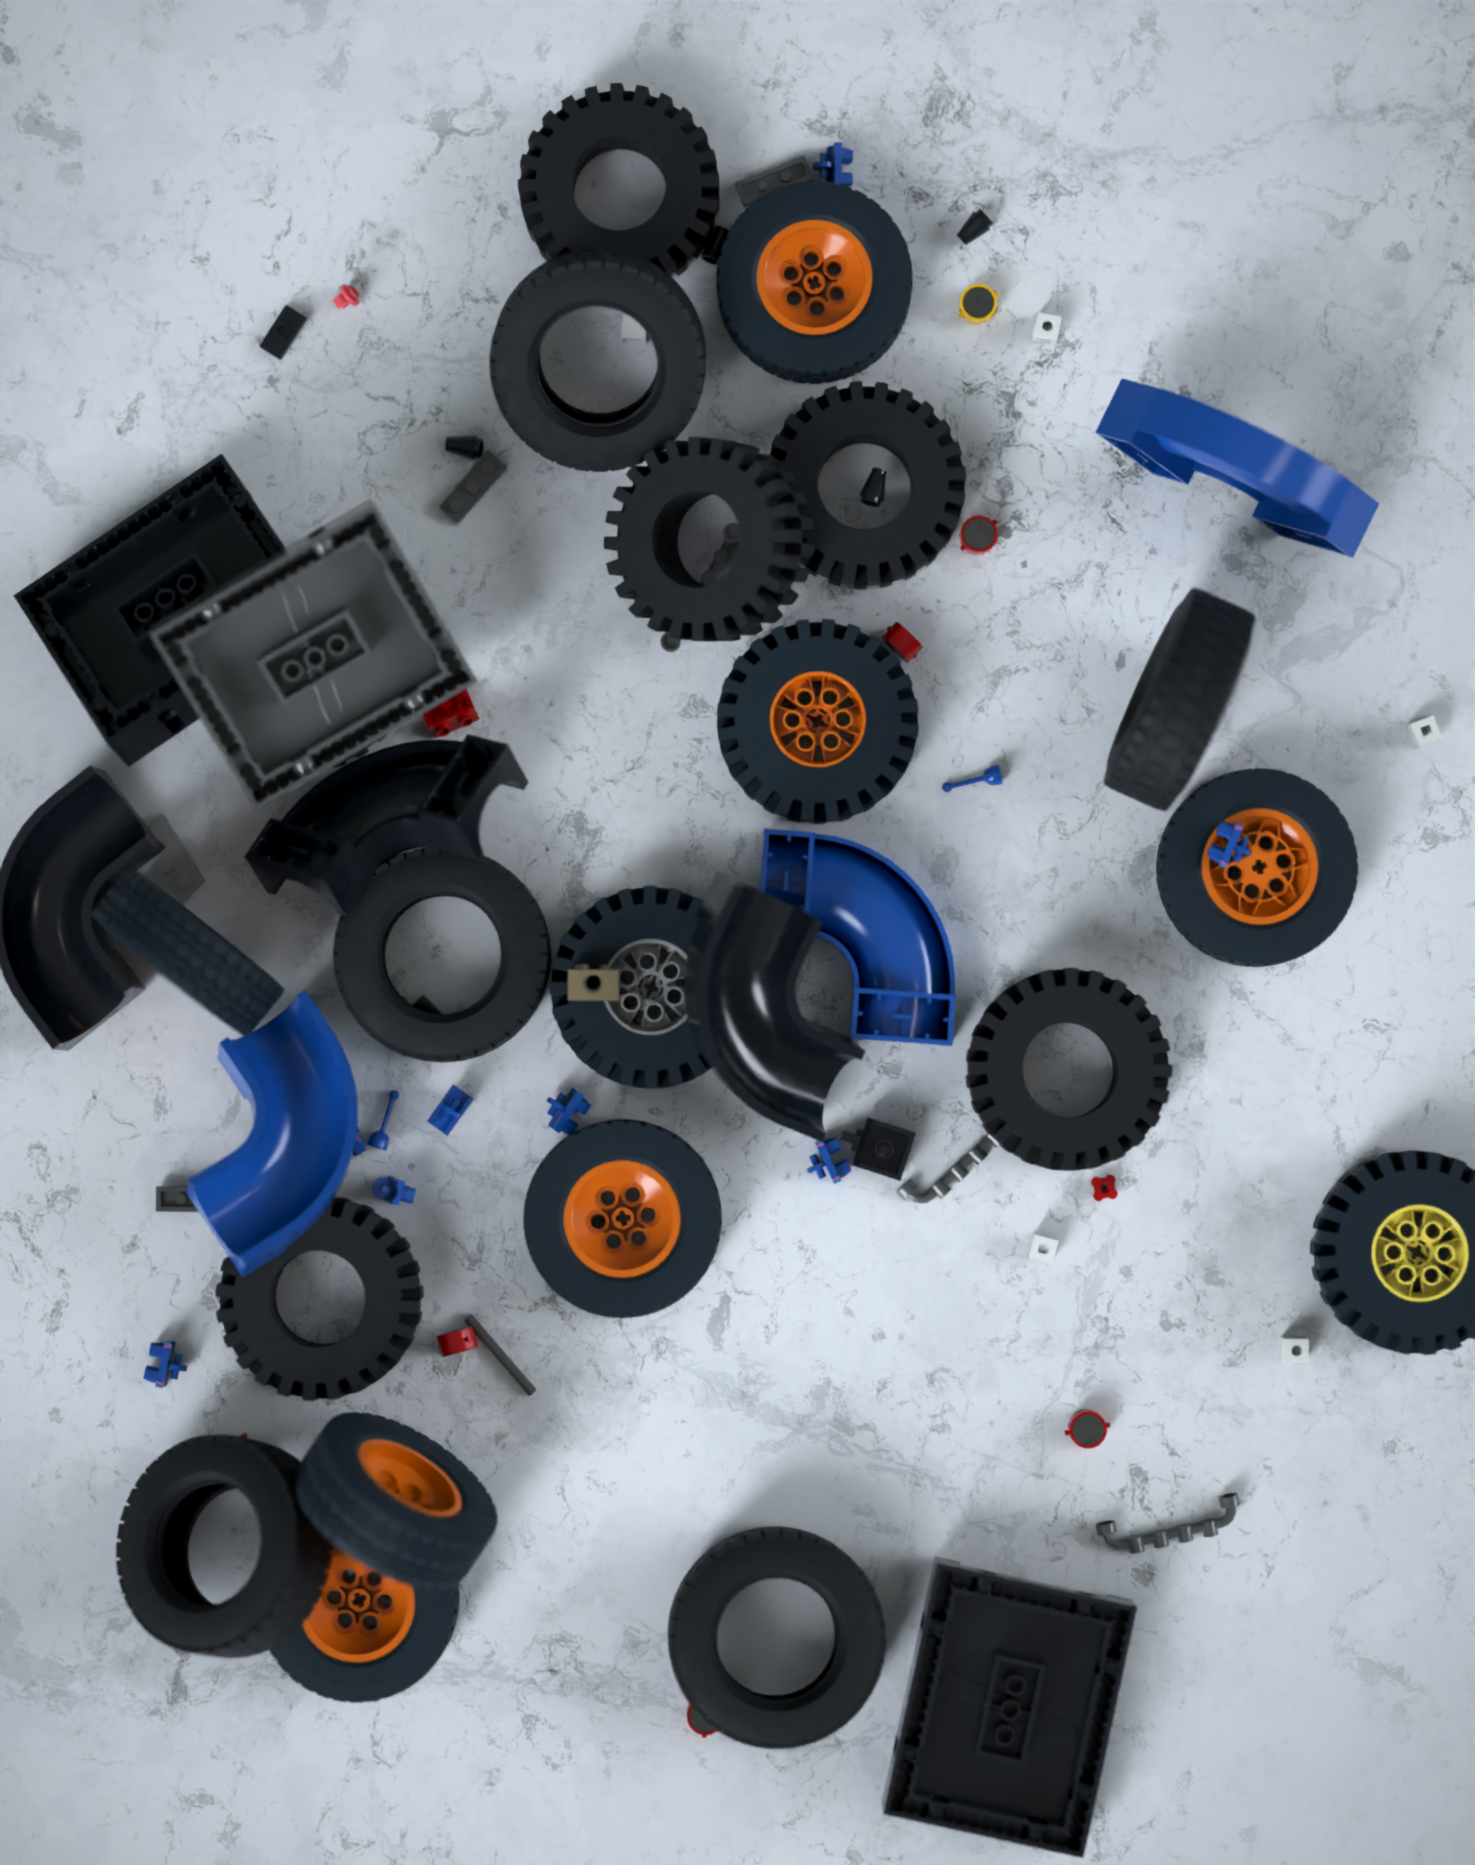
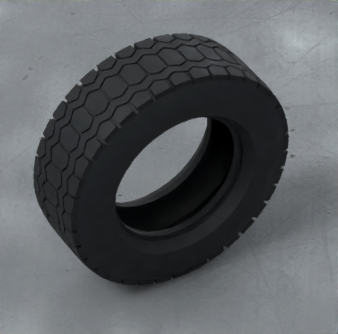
(587, 438)
(1179, 699)
(363, 972)
(158, 1538)
(820, 1706)

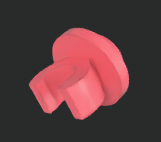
(348, 296)

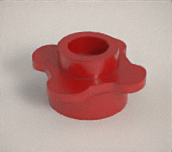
(1109, 1182)

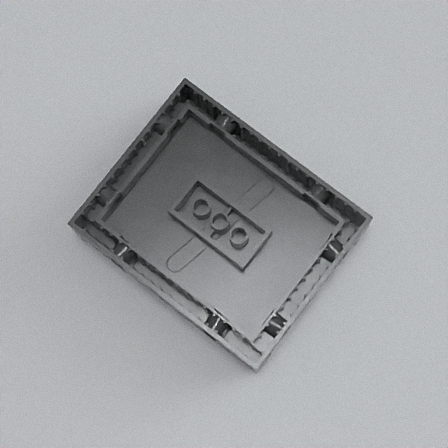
(312, 654)

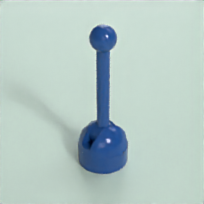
(991, 776)
(379, 1138)

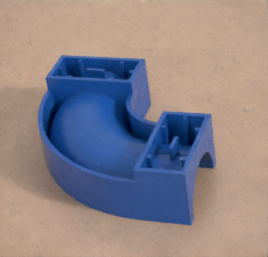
(1293, 489)
(880, 927)
(298, 1142)

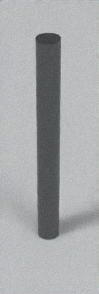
(500, 1355)

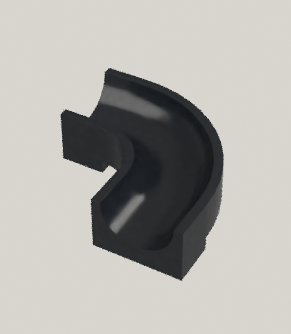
(382, 807)
(48, 888)
(747, 1009)

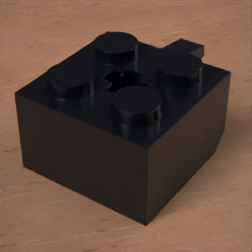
(866, 1143)

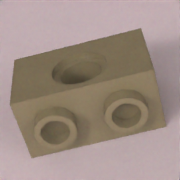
(607, 991)

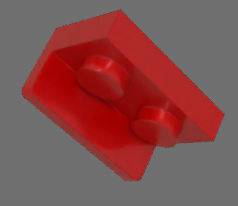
(451, 715)

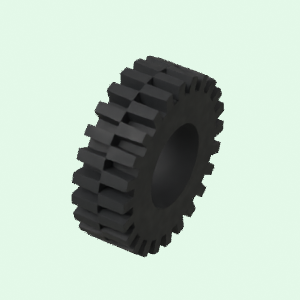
(620, 122)
(916, 439)
(650, 530)
(1137, 1062)
(339, 1367)

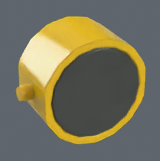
(977, 304)

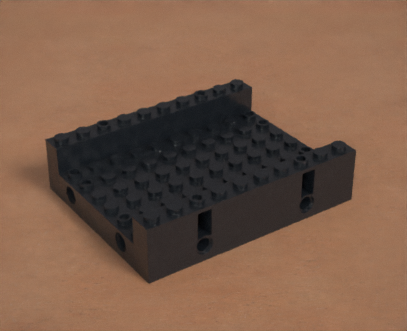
(105, 597)
(1008, 1708)

